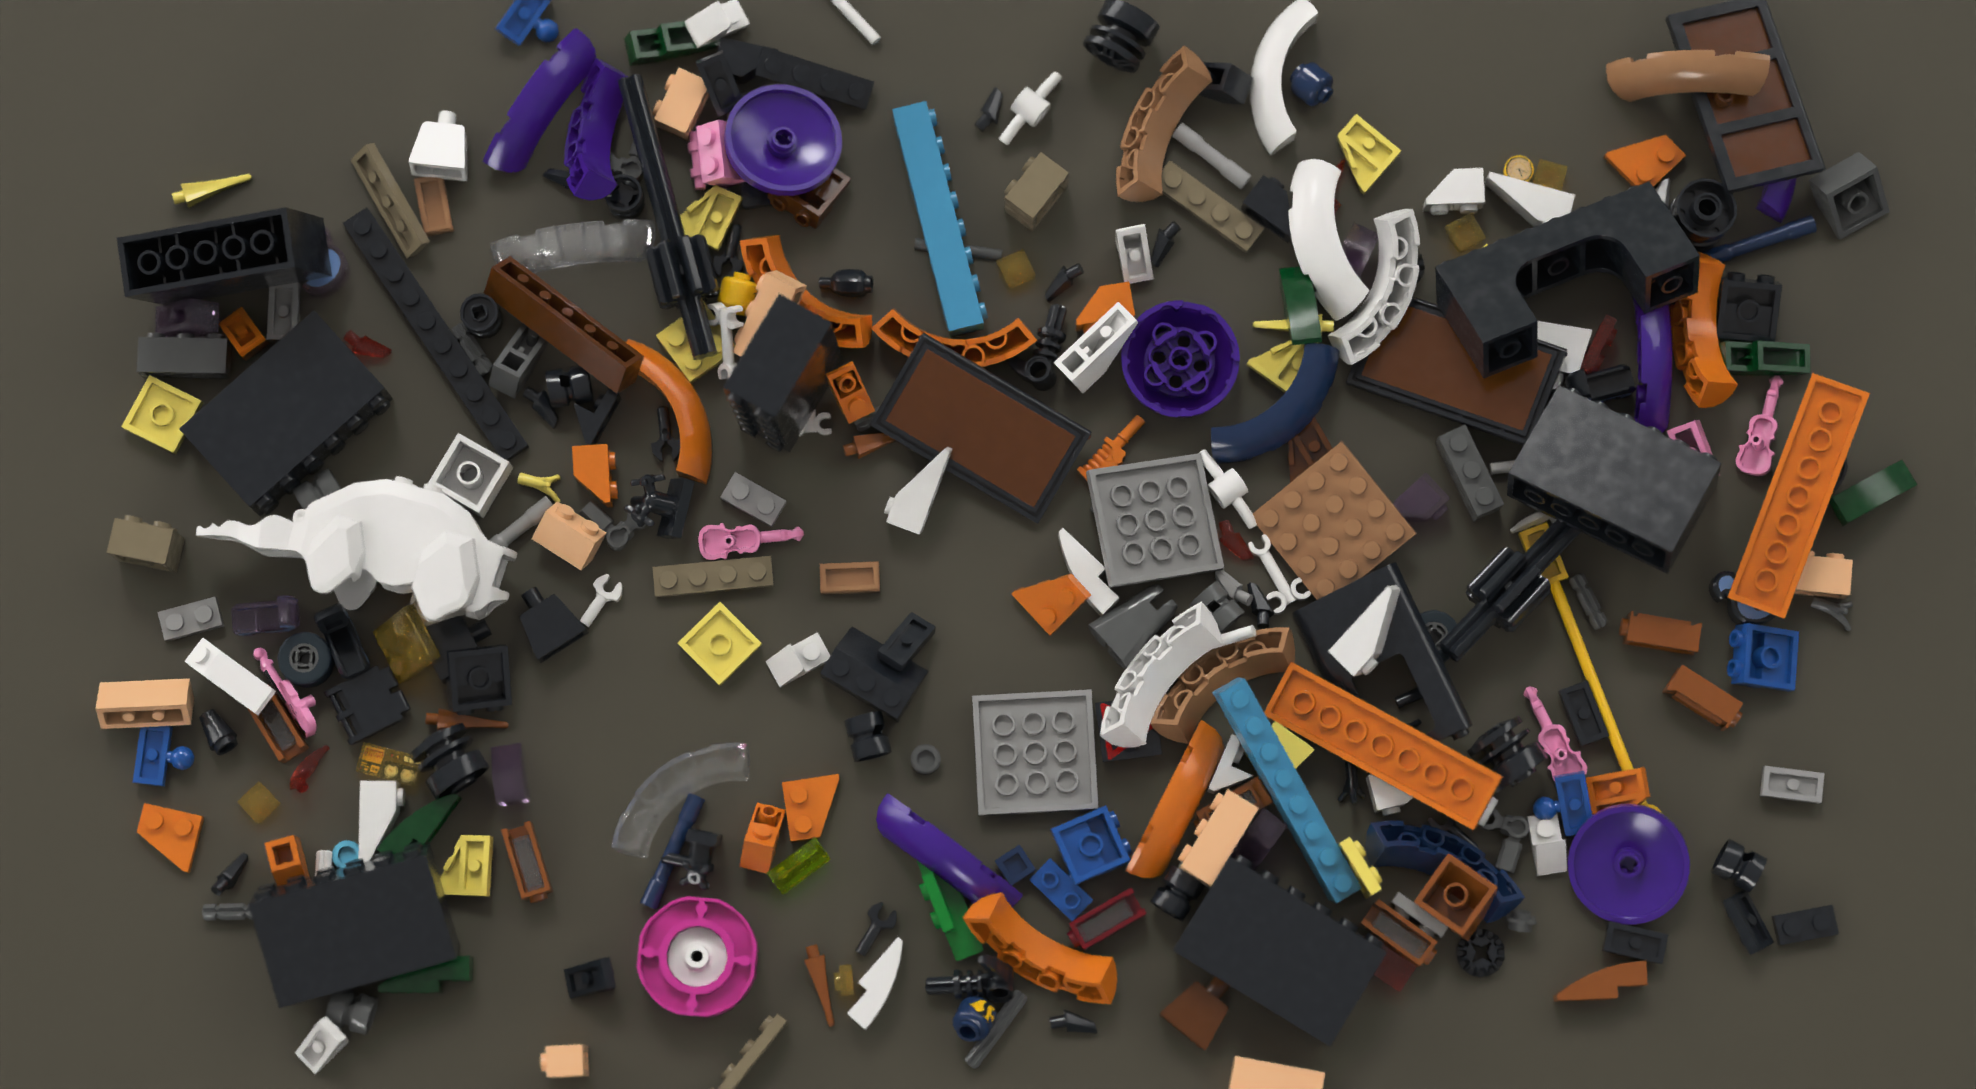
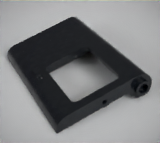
(1332, 615)

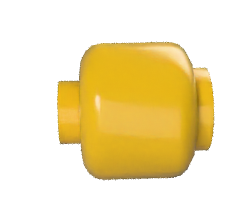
(737, 291)

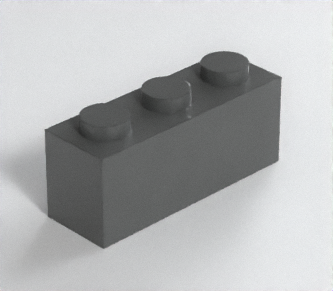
(184, 356)
(1469, 473)

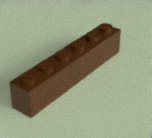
(563, 324)

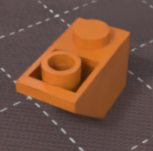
(1102, 302)
(850, 392)
(593, 470)
(762, 838)
(286, 859)

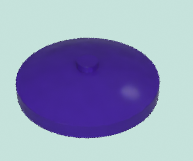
(783, 140)
(1629, 864)

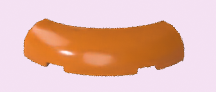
(767, 255)
(1696, 339)
(983, 350)
(692, 420)
(1178, 803)
(1038, 956)

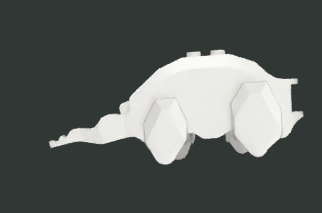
(391, 536)

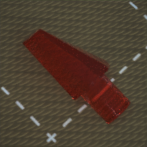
(366, 345)
(1234, 541)

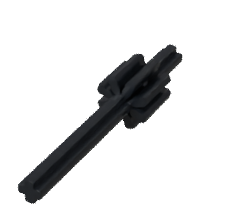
(680, 263)
(1508, 589)

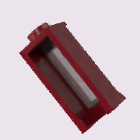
(1105, 920)

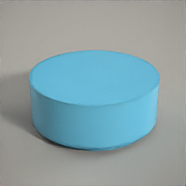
(345, 852)

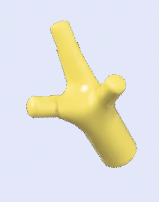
(540, 483)

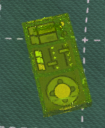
(799, 866)

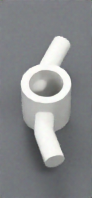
(1030, 107)
(1228, 489)

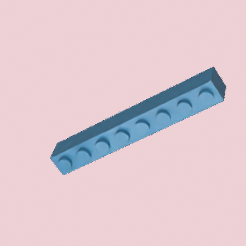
(938, 218)
(1287, 790)

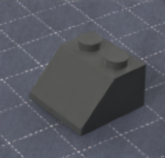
(1850, 194)

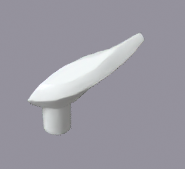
(1534, 519)

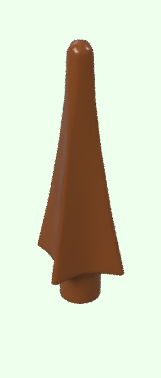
(865, 444)
(447, 718)
(817, 968)

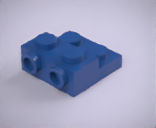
(1763, 657)
(1091, 845)

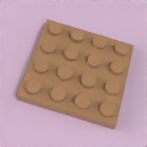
(1333, 523)

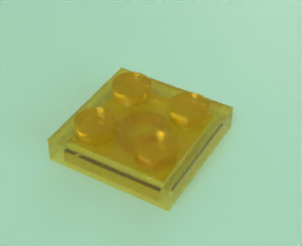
(406, 643)

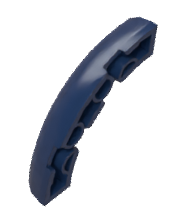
(1286, 416)
(1425, 849)

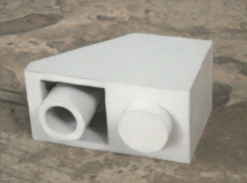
(1458, 191)

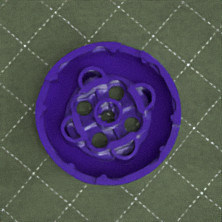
(1209, 342)

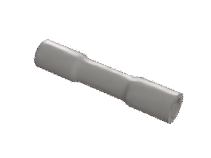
(1196, 144)
(525, 522)

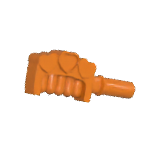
(1112, 451)

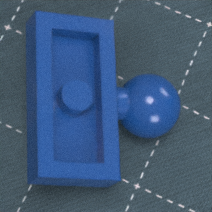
(523, 16)
(155, 754)
(1572, 802)
(1060, 889)

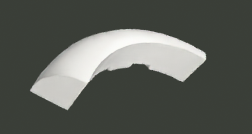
(1265, 90)
(1317, 238)
(1391, 289)
(1154, 672)

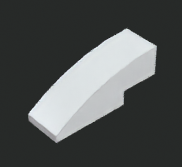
(1088, 573)
(878, 983)

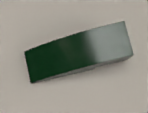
(662, 44)
(1299, 306)
(1766, 358)
(1872, 492)
(421, 825)
(430, 978)

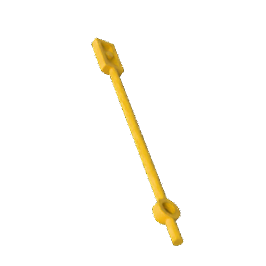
(1555, 573)

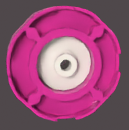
(668, 951)

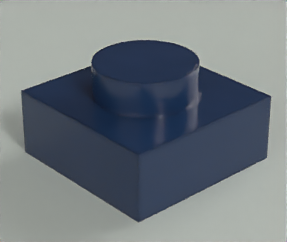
(1015, 865)

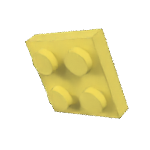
(677, 345)
(160, 414)
(719, 643)
(1367, 877)

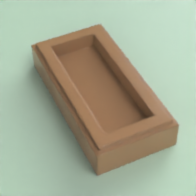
(433, 205)
(849, 578)

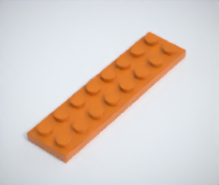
(1798, 495)
(1383, 745)

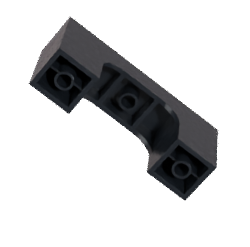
(1620, 235)

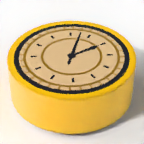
(1519, 168)

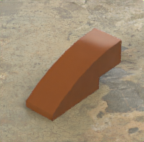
(1605, 983)

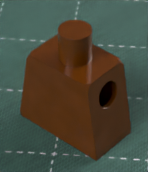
(1198, 1011)

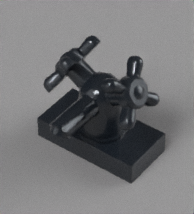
(670, 505)
(699, 858)

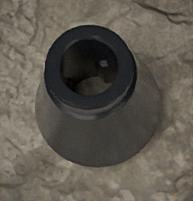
(218, 732)

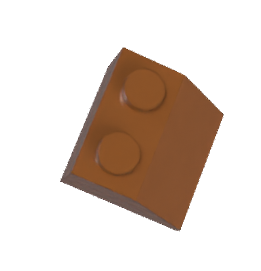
(1457, 896)

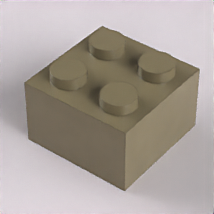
(1035, 191)
(145, 544)

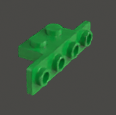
(949, 914)

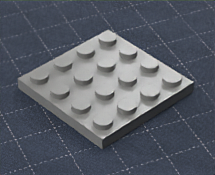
(1154, 520)
(1035, 752)

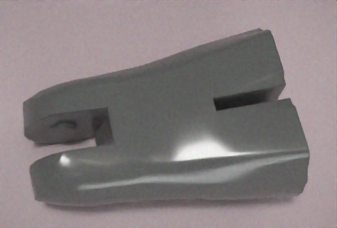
(1132, 624)

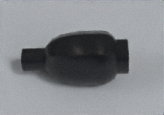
(848, 283)

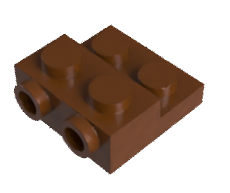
(814, 205)

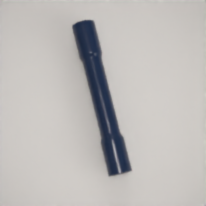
(1787, 232)
(686, 819)

